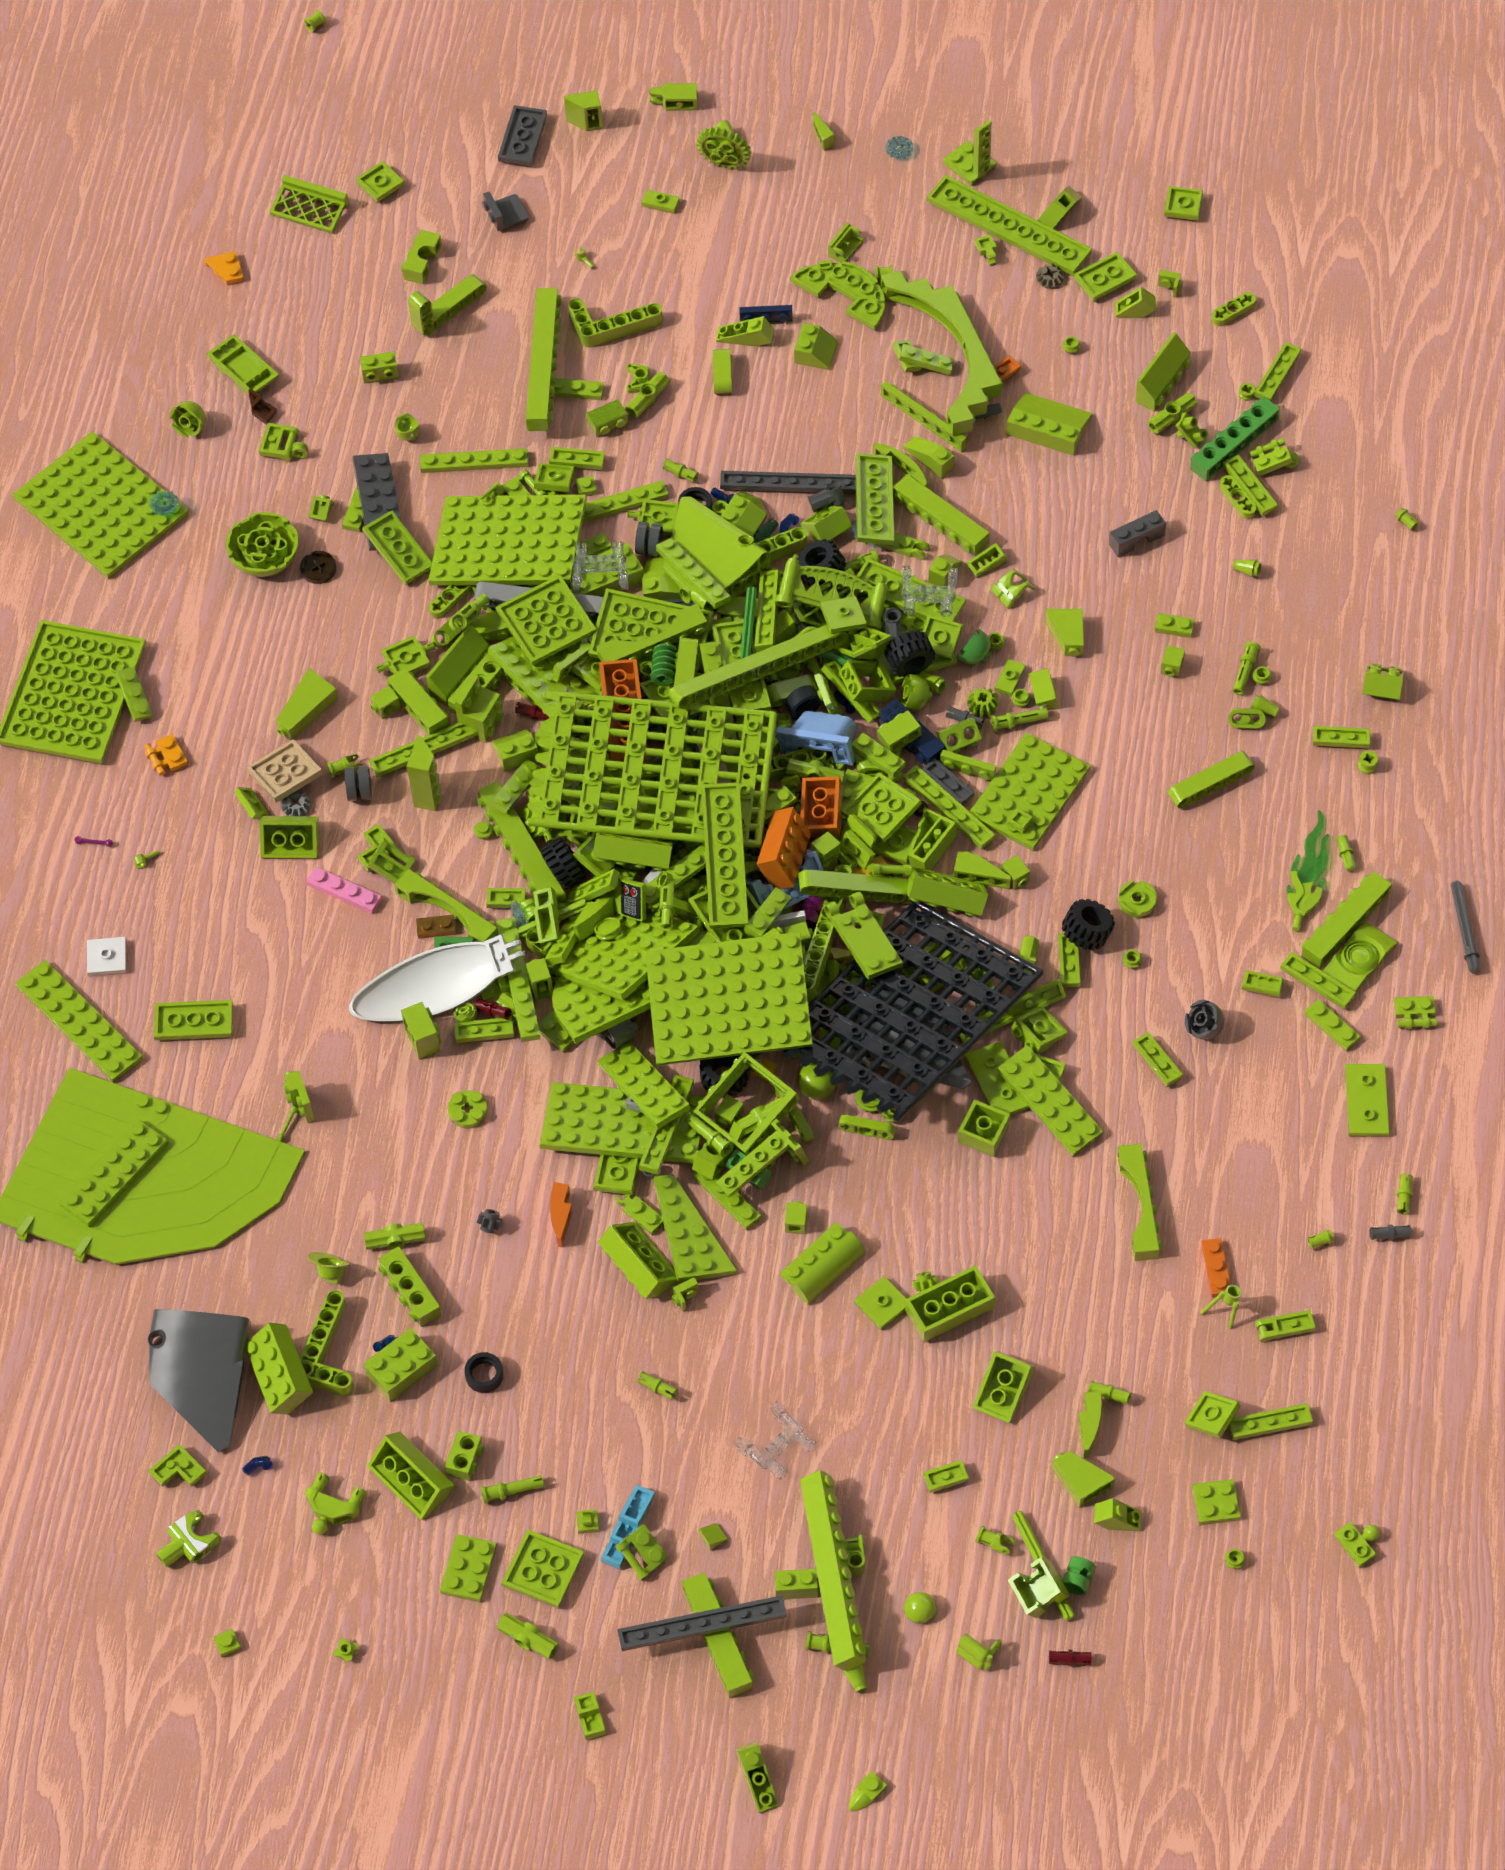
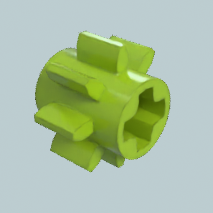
(924, 1281)

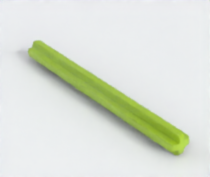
(1036, 1552)

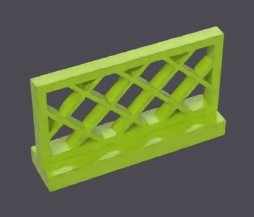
(312, 191)

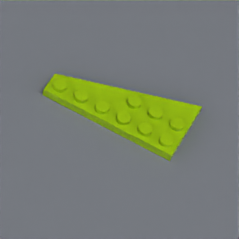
(690, 1241)

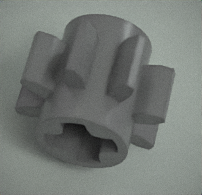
(489, 1221)

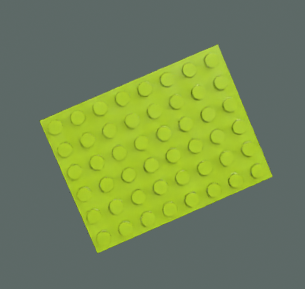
(98, 504)
(507, 539)
(69, 692)
(728, 998)

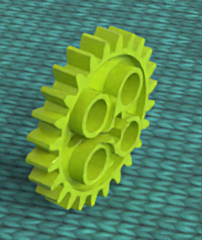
(723, 148)

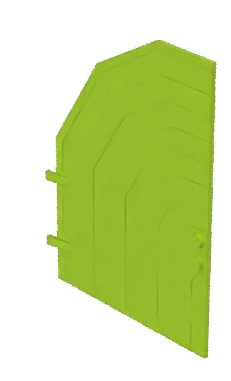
(187, 1198)

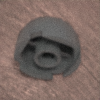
(1204, 1020)

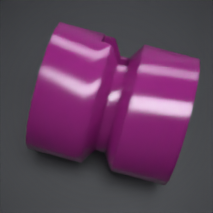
(812, 908)

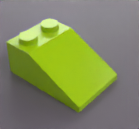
(1003, 1386)

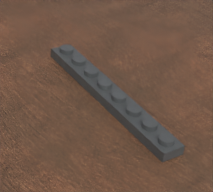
(785, 481)
(702, 1623)

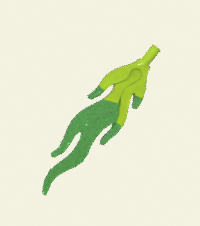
(1304, 879)

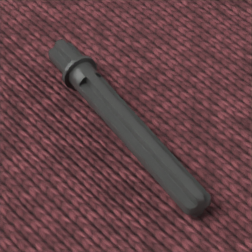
(1471, 954)

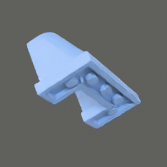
(820, 732)

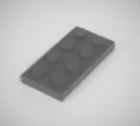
(522, 135)

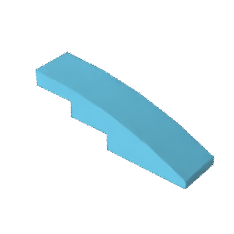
(629, 1520)

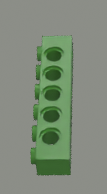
(1234, 438)

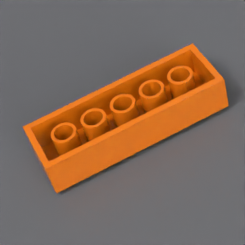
(620, 680)

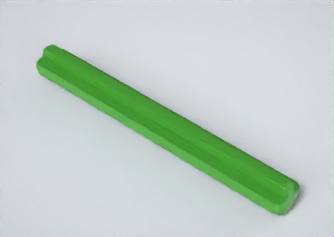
(748, 622)

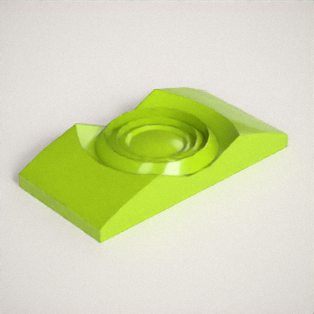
(242, 365)
(1360, 956)

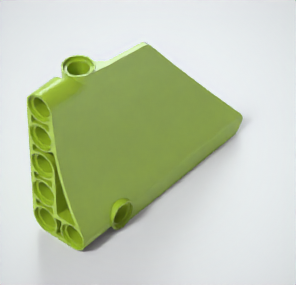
(718, 549)

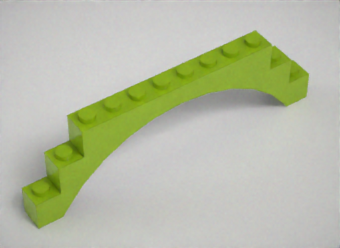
(945, 307)

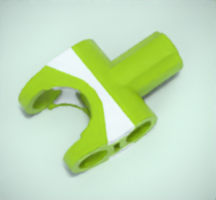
(187, 1542)

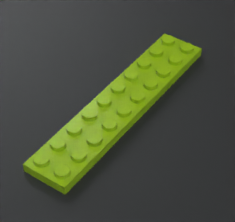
(1009, 225)

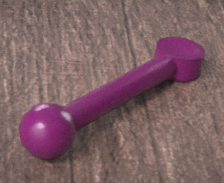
(78, 840)

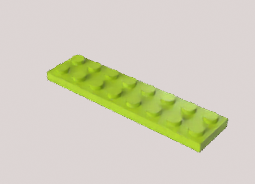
(724, 855)
(79, 1021)

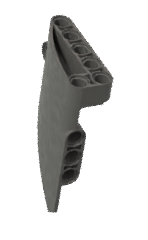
(200, 1368)

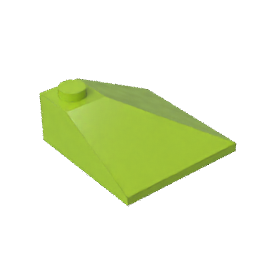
(657, 582)

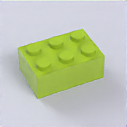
(400, 1364)

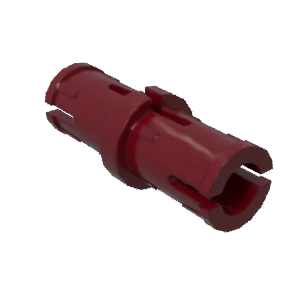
(531, 711)
(493, 1009)
(1070, 1657)

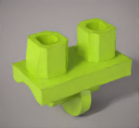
(1188, 428)

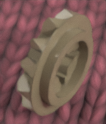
(1045, 280)

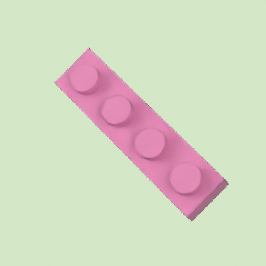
(344, 890)

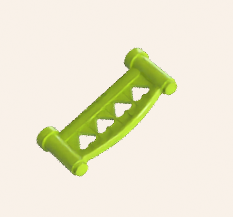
(793, 590)

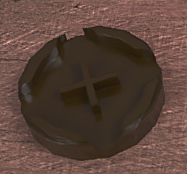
(318, 567)

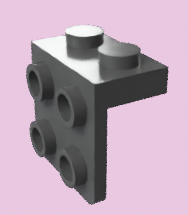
(505, 211)

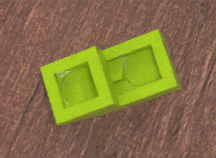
(589, 1715)

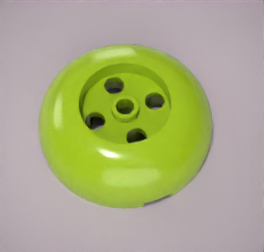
(250, 544)

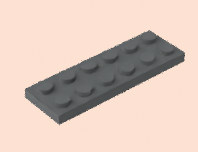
(375, 487)

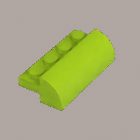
(822, 1262)

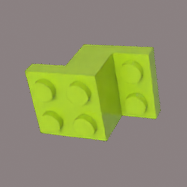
(479, 708)

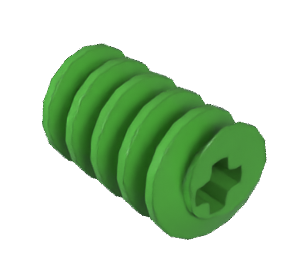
(663, 664)

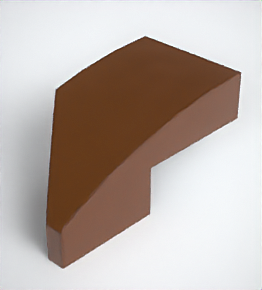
(260, 408)

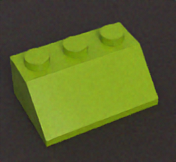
(289, 836)

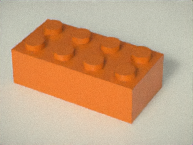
(783, 848)

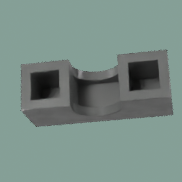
(1124, 538)

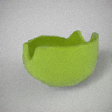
(920, 1607)

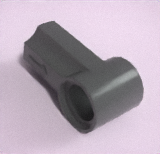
(832, 495)
(892, 627)

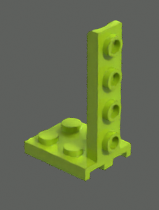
(972, 160)
(760, 1158)

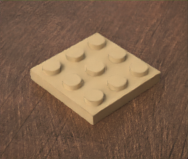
(284, 770)

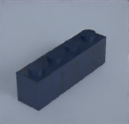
(924, 747)

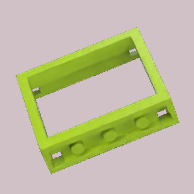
(727, 1079)

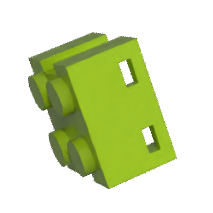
(1039, 1588)

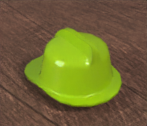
(328, 1266)

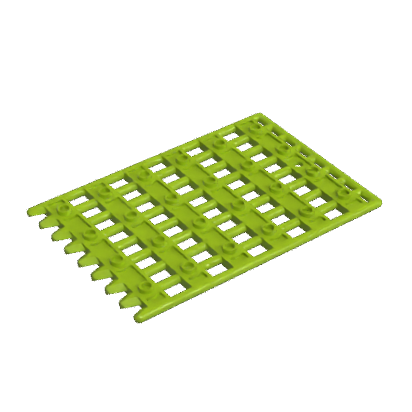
(633, 765)

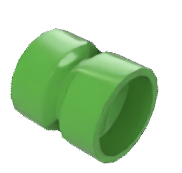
(1078, 1575)

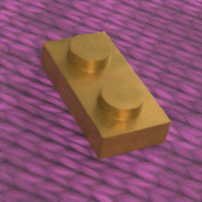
(436, 926)

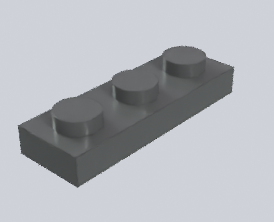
(948, 781)

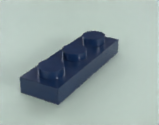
(775, 313)

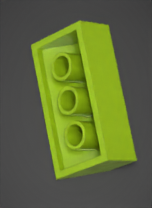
(1163, 373)
(456, 664)
(423, 777)
(946, 891)
(638, 1259)
(410, 1475)

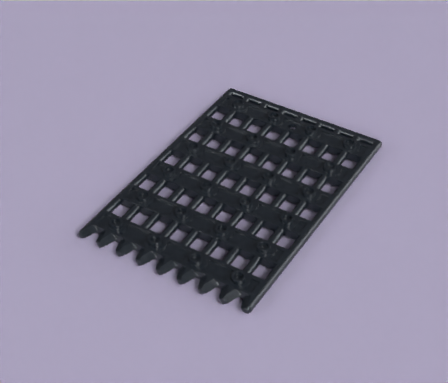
(916, 995)

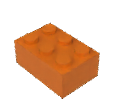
(822, 805)

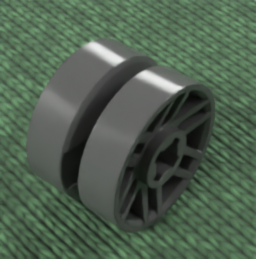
(648, 538)
(358, 783)

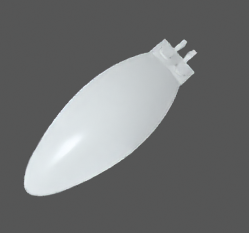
(436, 977)

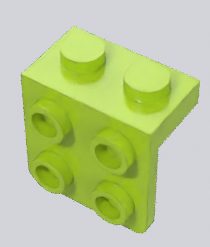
(862, 831)

